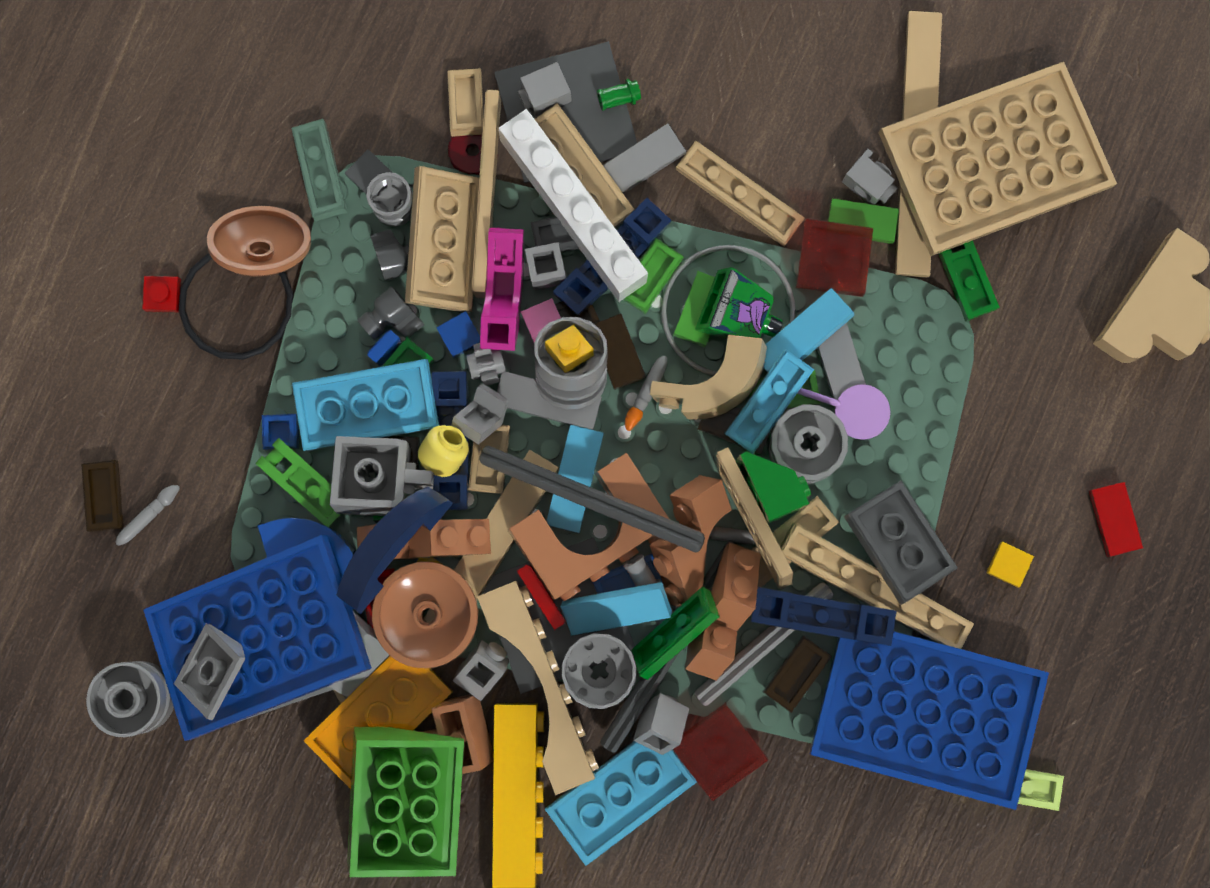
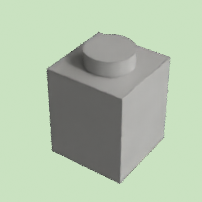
(544, 89)
(545, 266)
(661, 724)

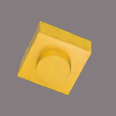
(569, 348)

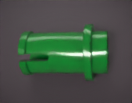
(618, 95)

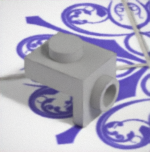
(482, 415)

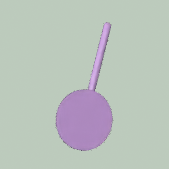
(860, 408)

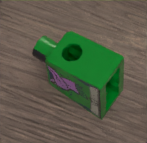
(737, 308)

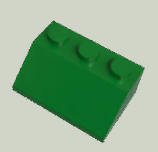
(773, 486)

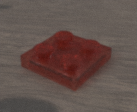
(834, 257)
(719, 752)

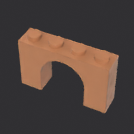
(564, 570)

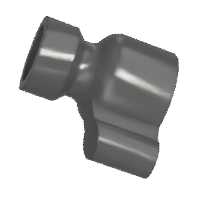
(390, 254)
(392, 311)

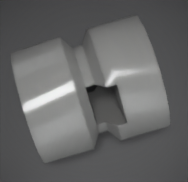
(390, 199)

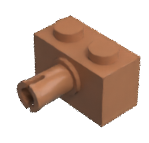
(465, 719)

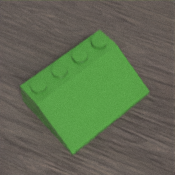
(404, 803)

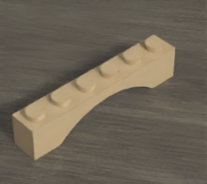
(565, 755)

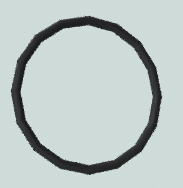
(229, 355)

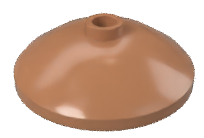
(258, 240)
(400, 611)

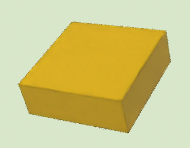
(1010, 564)

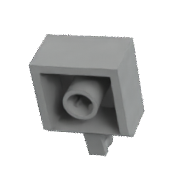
(395, 480)

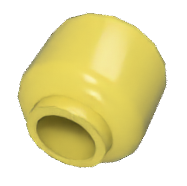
(443, 450)

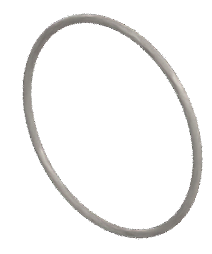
(692, 258)

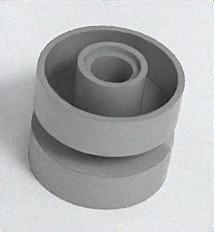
(129, 699)

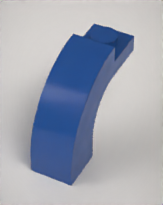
(289, 532)

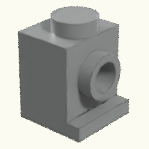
(870, 180)
(482, 669)

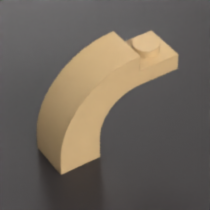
(723, 391)

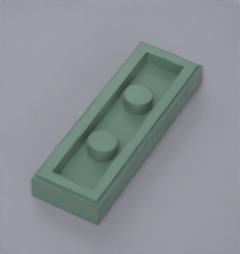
(319, 170)

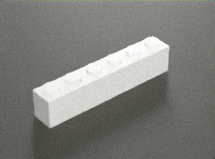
(573, 205)

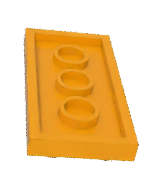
(388, 698)

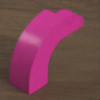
(503, 289)

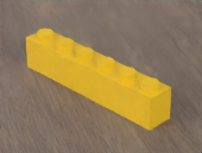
(517, 795)

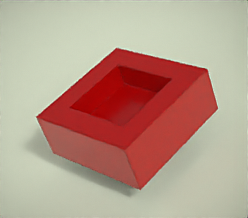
(161, 294)

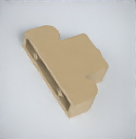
(1162, 305)

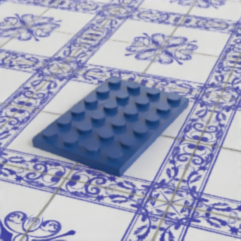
(285, 619)
(931, 716)

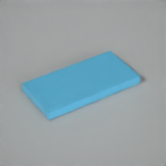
(366, 404)
(619, 799)

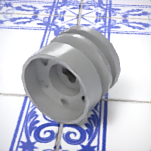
(581, 384)
(602, 691)

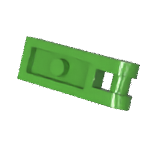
(300, 481)

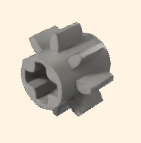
(486, 364)

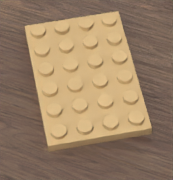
(997, 158)

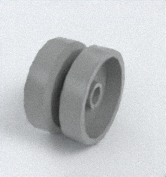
(821, 429)

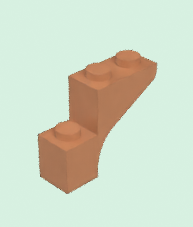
(699, 507)
(444, 540)
(735, 600)

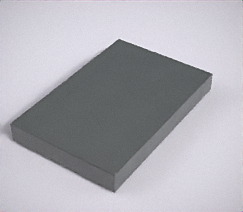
(900, 542)

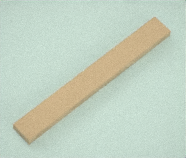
(919, 96)

